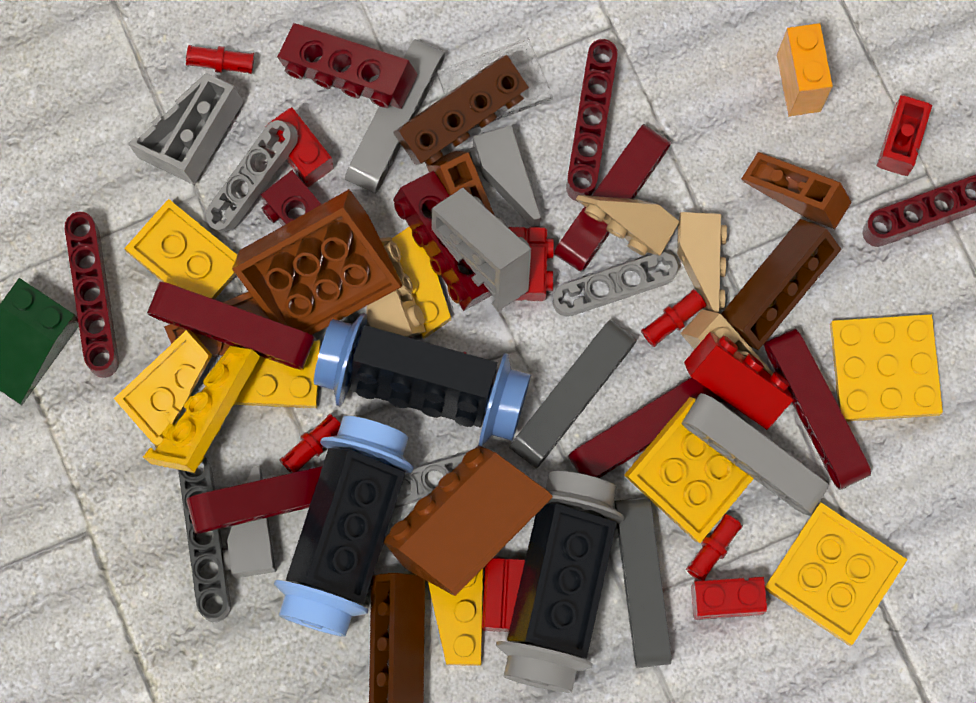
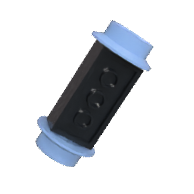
(345, 526)

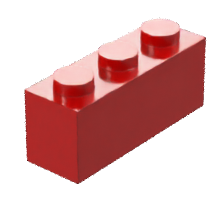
(739, 379)

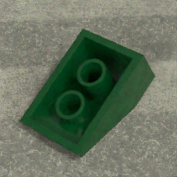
(30, 338)

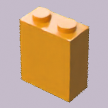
(804, 69)

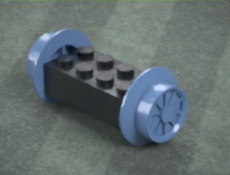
(421, 377)

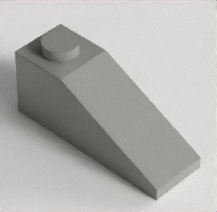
(504, 170)
(250, 544)

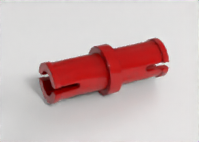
(219, 59)
(673, 318)
(310, 444)
(714, 547)

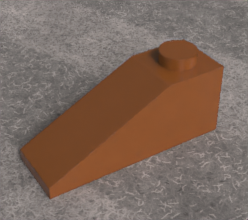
(457, 172)
(799, 189)

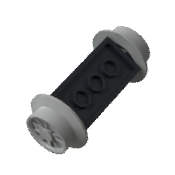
(561, 583)

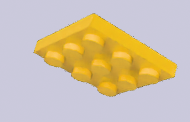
(886, 368)
(687, 477)
(835, 574)

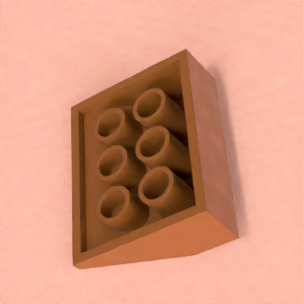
(318, 266)
(466, 520)

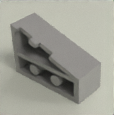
(190, 130)
(485, 244)

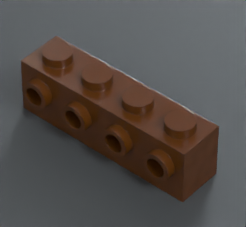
(461, 110)
(781, 282)
(397, 639)

